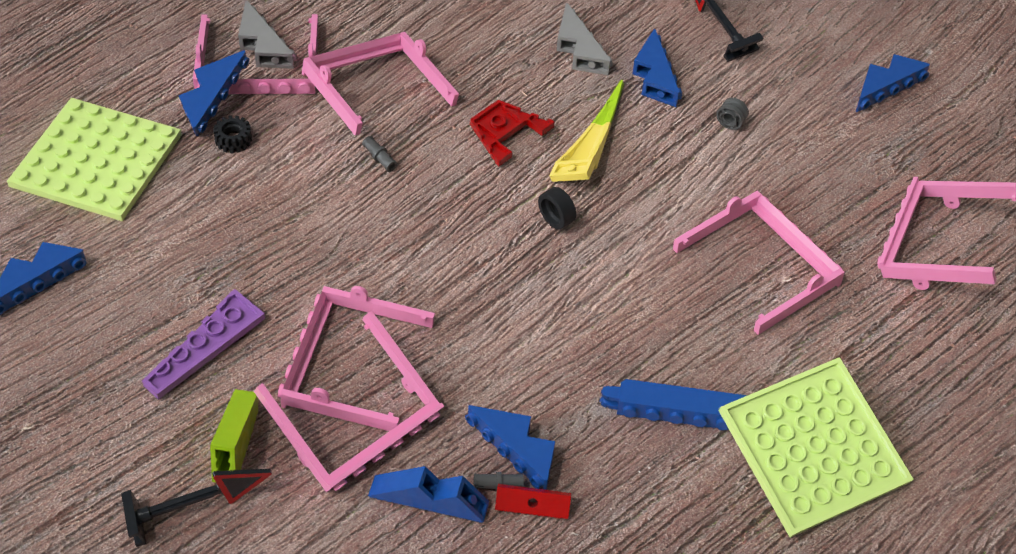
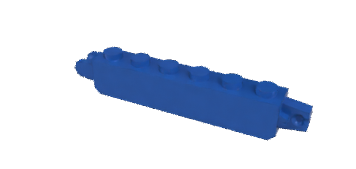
(668, 403)

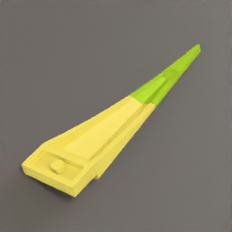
(586, 151)

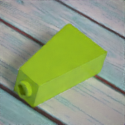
(234, 432)

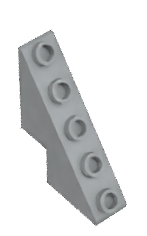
(261, 38)
(577, 39)

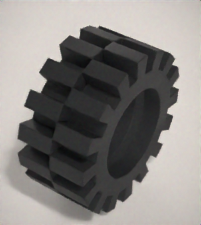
(232, 125)

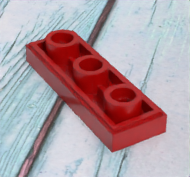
(548, 503)

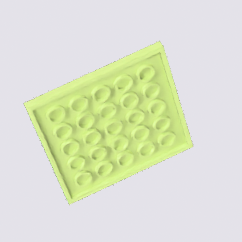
(95, 159)
(815, 446)

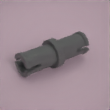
(379, 153)
(491, 481)

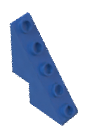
(656, 70)
(884, 82)
(214, 87)
(26, 278)
(511, 437)
(423, 490)

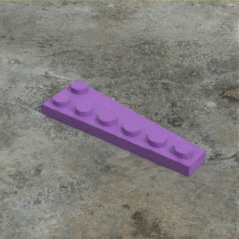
(226, 325)

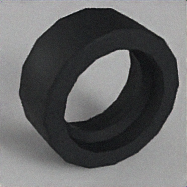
(557, 208)

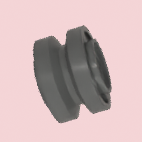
(732, 113)

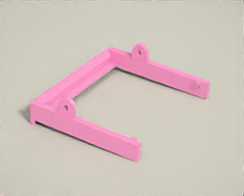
(319, 69)
(260, 86)
(951, 192)
(830, 272)
(319, 398)
(374, 452)

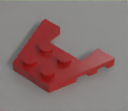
(500, 122)

